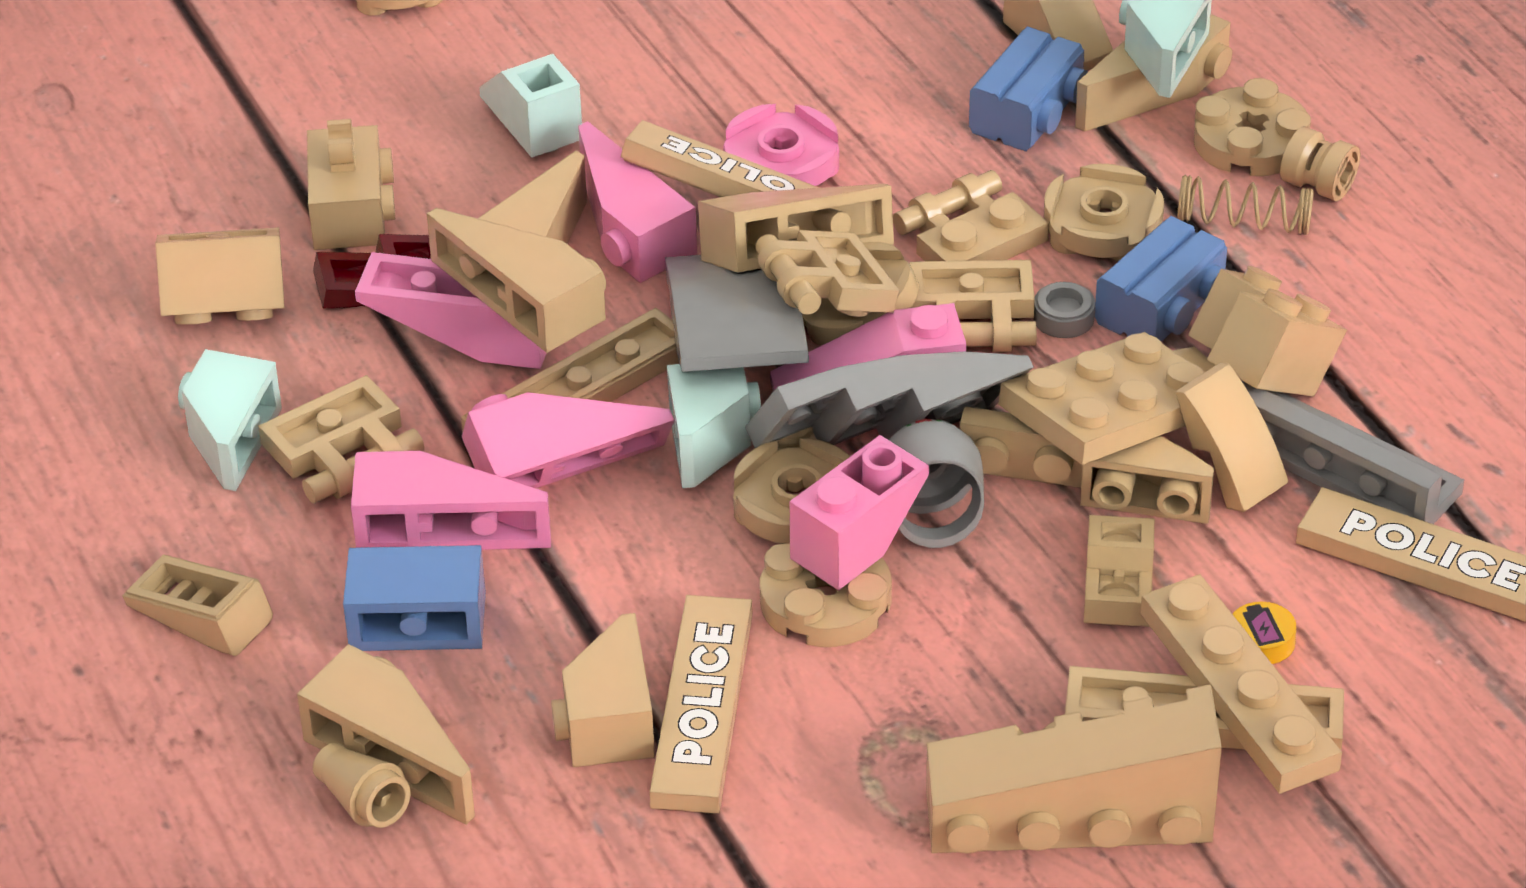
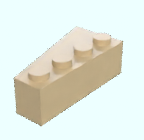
(1080, 782)

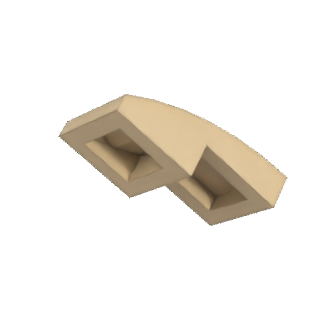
(1230, 427)
(1118, 569)

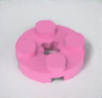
(790, 143)

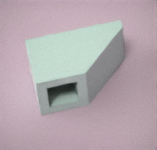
(536, 104)

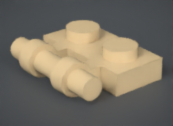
(985, 231)
(827, 267)
(983, 291)
(333, 426)

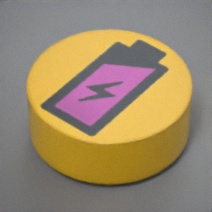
(1270, 628)

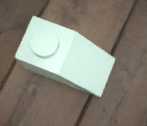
(1164, 37)
(224, 406)
(709, 418)

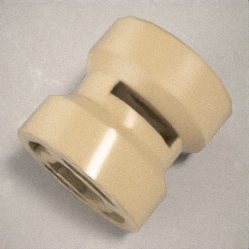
(1320, 163)

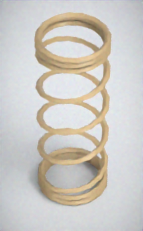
(1187, 194)

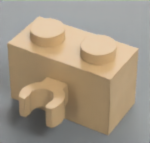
(347, 185)
(220, 274)

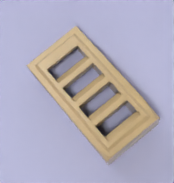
(206, 605)

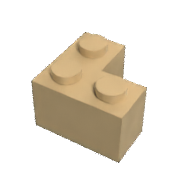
(1267, 334)

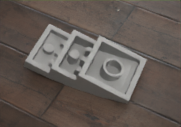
(730, 318)
(885, 395)

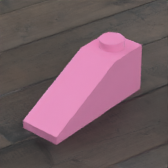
(634, 209)
(440, 307)
(894, 334)
(556, 437)
(439, 502)

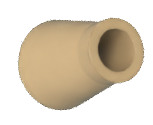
(365, 786)

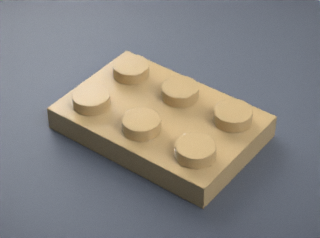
(1103, 397)

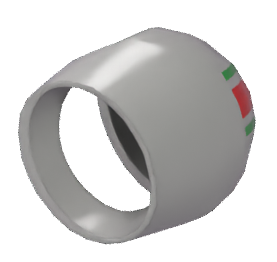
(953, 470)

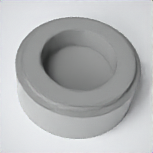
(1064, 309)

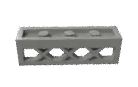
(1353, 460)

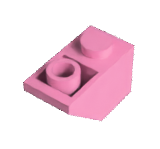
(854, 511)

